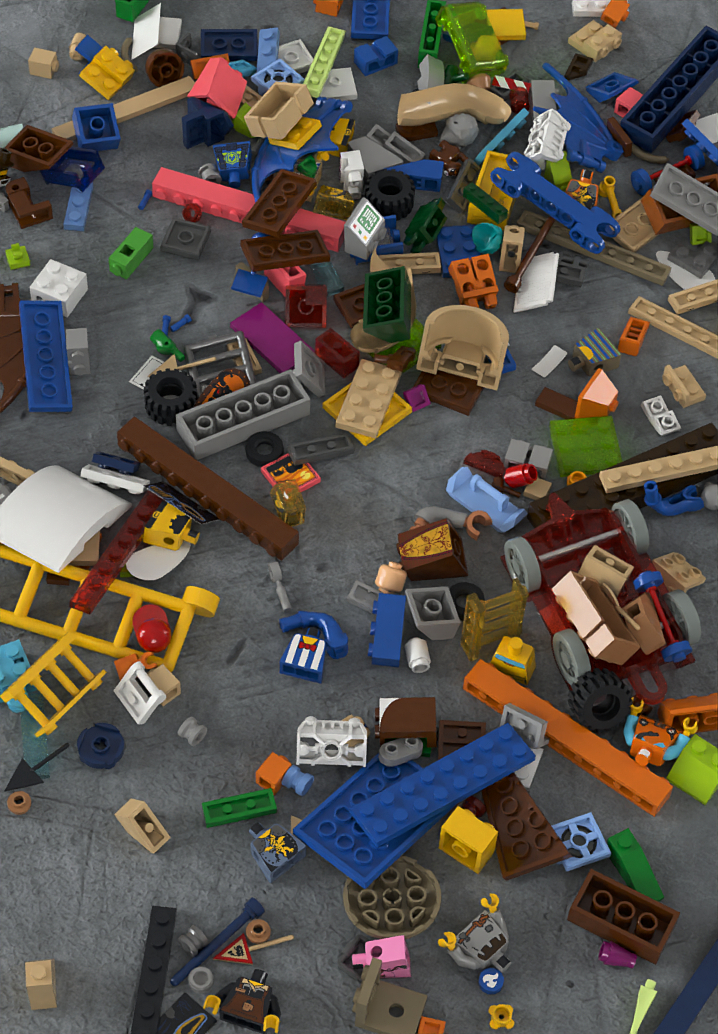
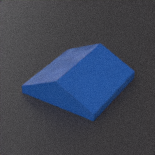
(610, 86)

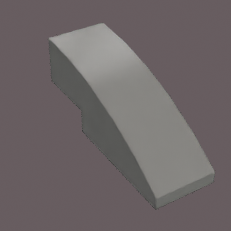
(431, 73)
(395, 144)

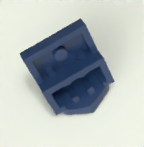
(204, 124)

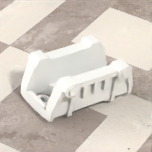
(547, 138)
(334, 733)

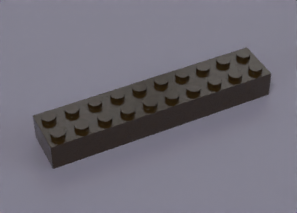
(590, 493)

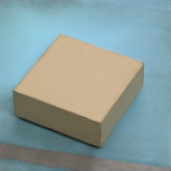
(537, 489)

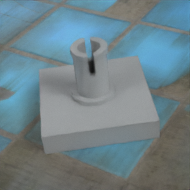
(309, 369)

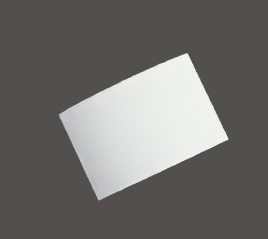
(56, 515)

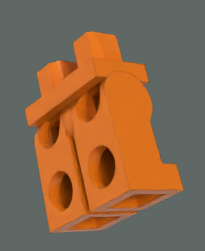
(474, 281)

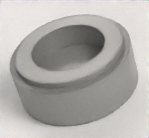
(200, 980)

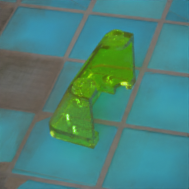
(473, 38)

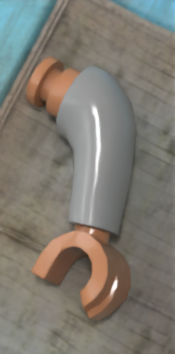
(457, 519)

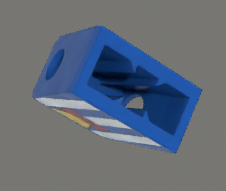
(305, 656)

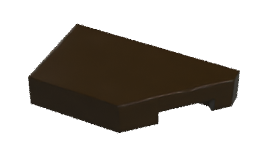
(578, 67)

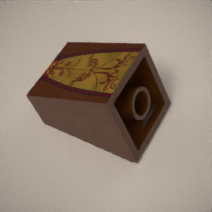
(432, 552)

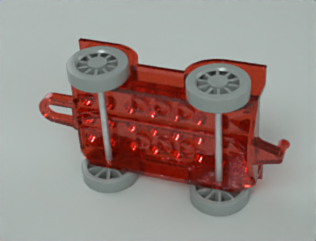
(561, 546)

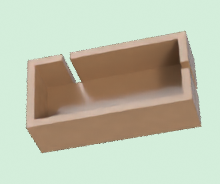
(595, 618)

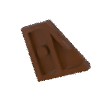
(457, 734)

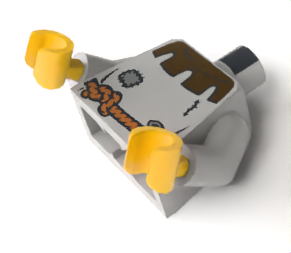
(481, 941)

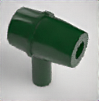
(452, 75)

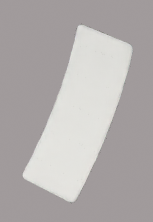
(550, 361)

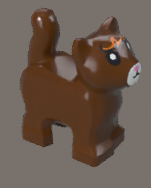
(450, 156)

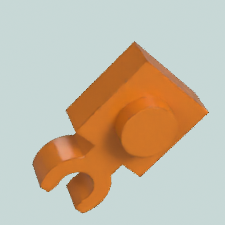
(123, 664)

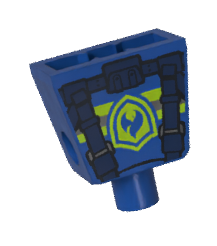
(234, 161)

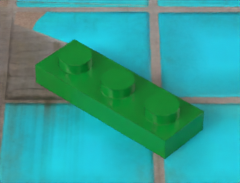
(239, 807)

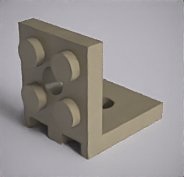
(377, 997)

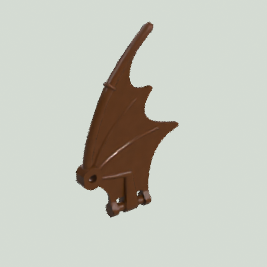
(11, 346)

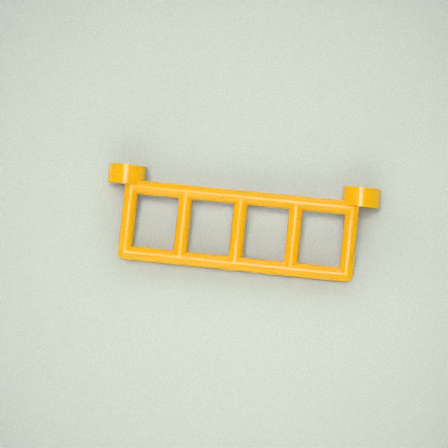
(194, 601)

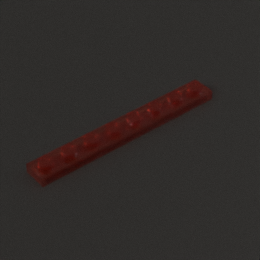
(115, 556)

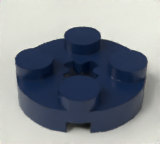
(95, 735)

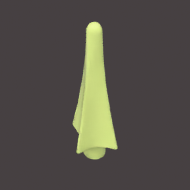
(645, 998)

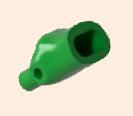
(166, 345)

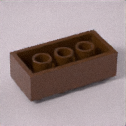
(623, 916)

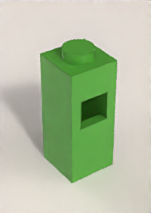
(131, 253)

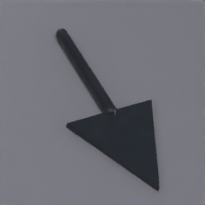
(26, 776)

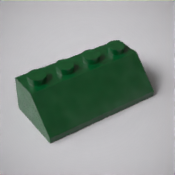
(388, 304)

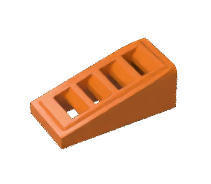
(632, 338)

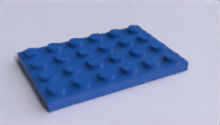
(341, 840)

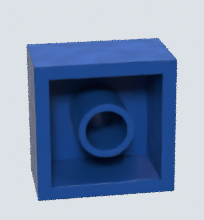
(96, 127)

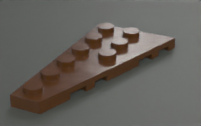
(524, 834)

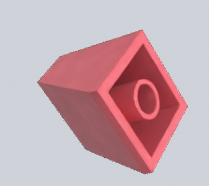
(220, 86)

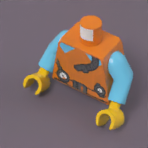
(653, 740)

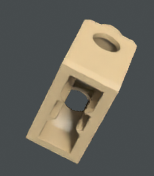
(512, 241)

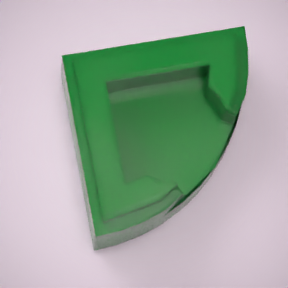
(308, 167)

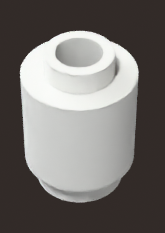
(417, 655)

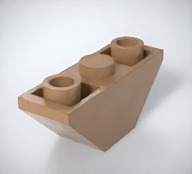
(644, 614)

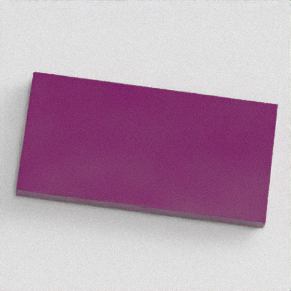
(268, 336)

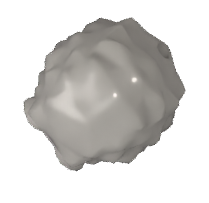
(460, 130)

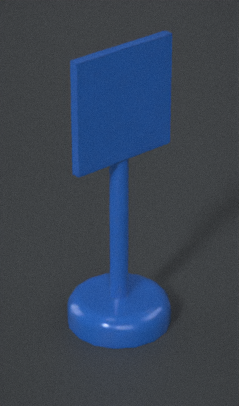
(250, 282)

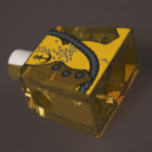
(333, 203)
(287, 500)

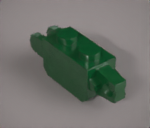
(425, 225)

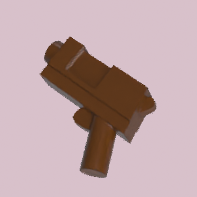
(398, 360)

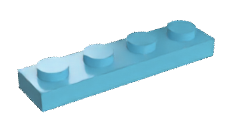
(506, 133)

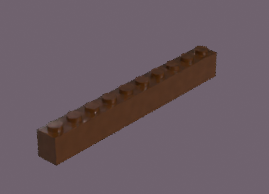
(208, 488)

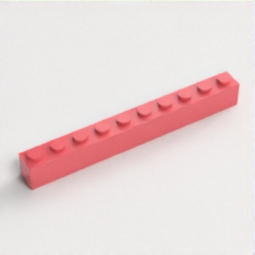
(236, 204)

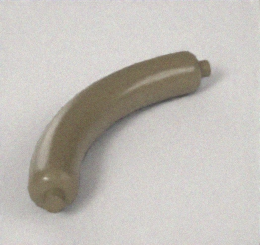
(124, 52)
(648, 157)

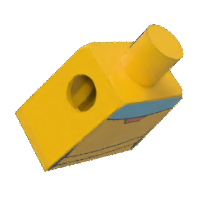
(515, 659)

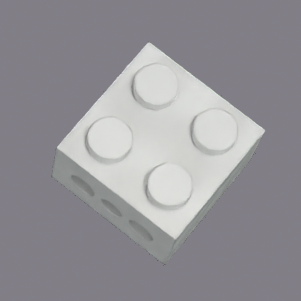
(59, 283)

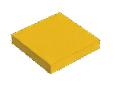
(507, 23)

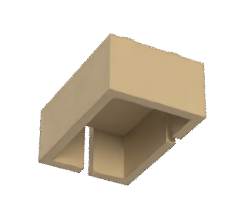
(278, 110)

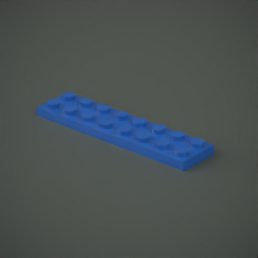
(442, 784)

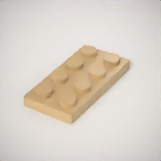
(368, 399)

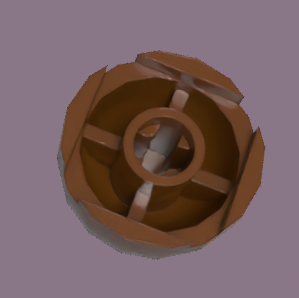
(164, 67)

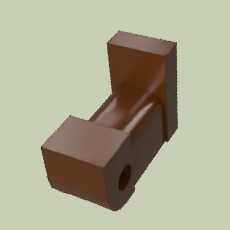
(24, 210)

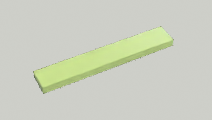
(324, 60)

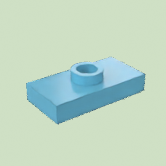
(243, 67)

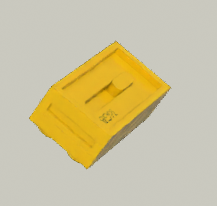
(491, 161)

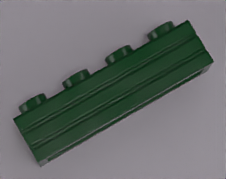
(485, 203)

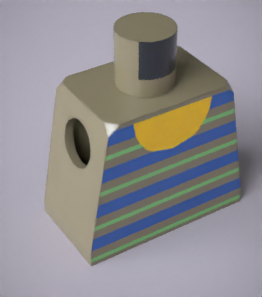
(593, 353)

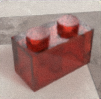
(337, 352)

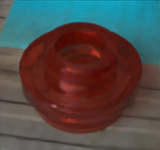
(187, 212)

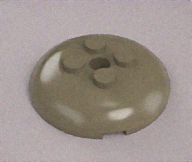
(414, 896)

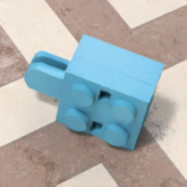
(12, 665)

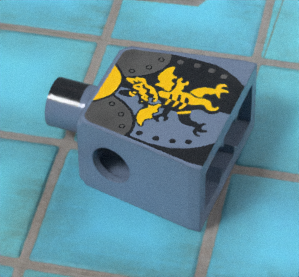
(275, 850)

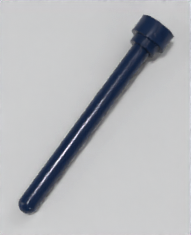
(252, 910)

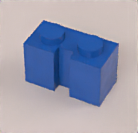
(376, 57)

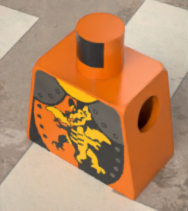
(583, 190)

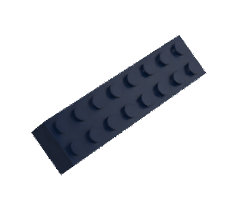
(674, 92)

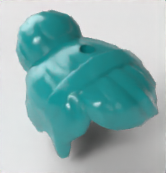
(487, 238)

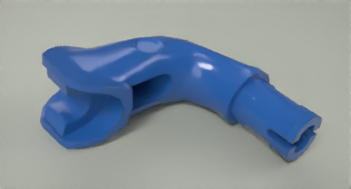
(675, 504)
(335, 638)

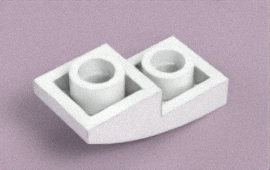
(659, 416)

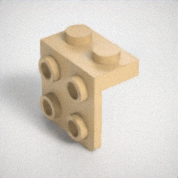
(678, 572)

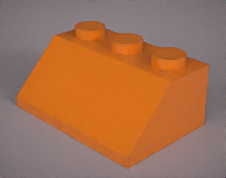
(699, 709)

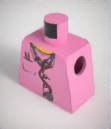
(391, 951)

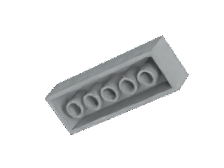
(242, 414)

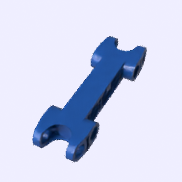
(583, 223)

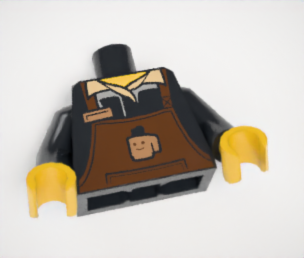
(247, 1003)

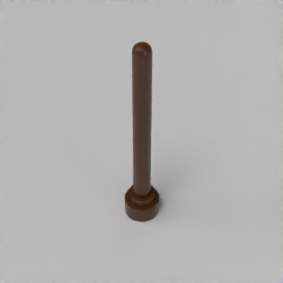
(514, 281)

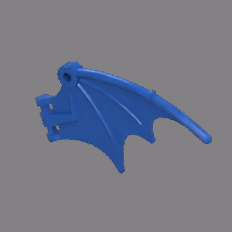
(588, 136)
(274, 158)

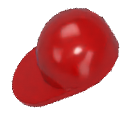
(152, 628)

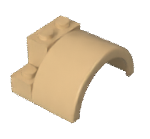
(468, 338)

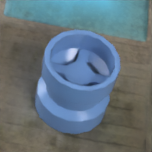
(298, 780)

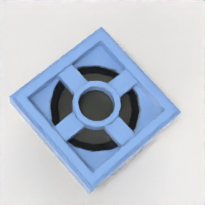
(276, 71)
(582, 840)

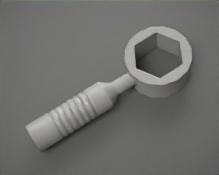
(276, 576)

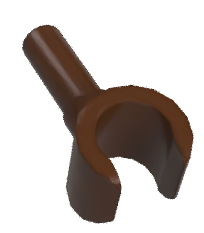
(498, 483)

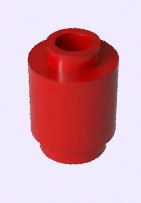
(520, 475)

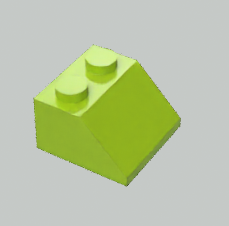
(696, 770)

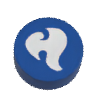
(491, 981)

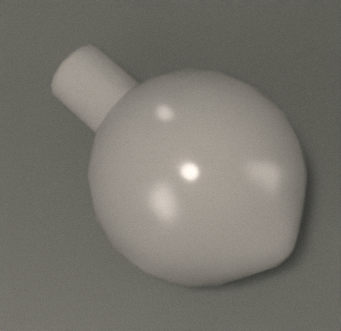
(710, 496)

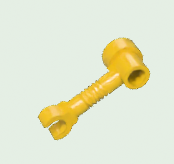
(606, 189)

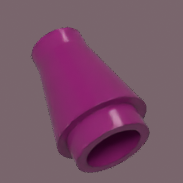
(615, 955)

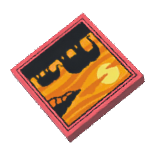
(284, 470)

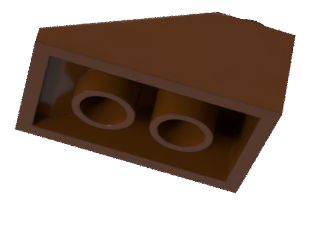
(36, 149)

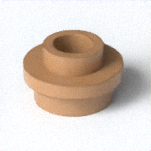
(21, 808)
(258, 938)

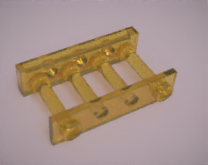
(477, 615)

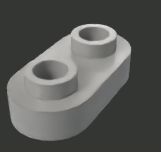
(403, 751)

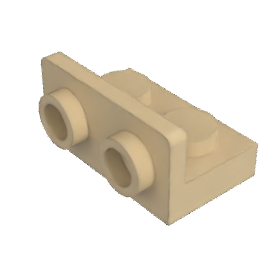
(683, 385)

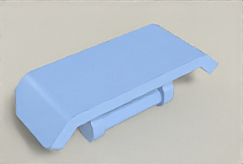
(479, 495)

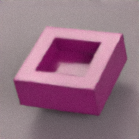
(417, 397)

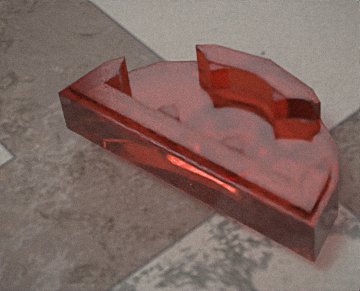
(486, 462)

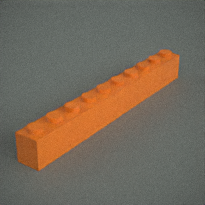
(571, 739)

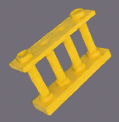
(33, 677)

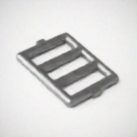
(213, 340)

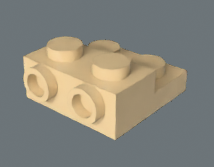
(596, 40)

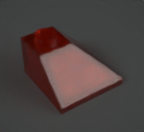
(306, 305)

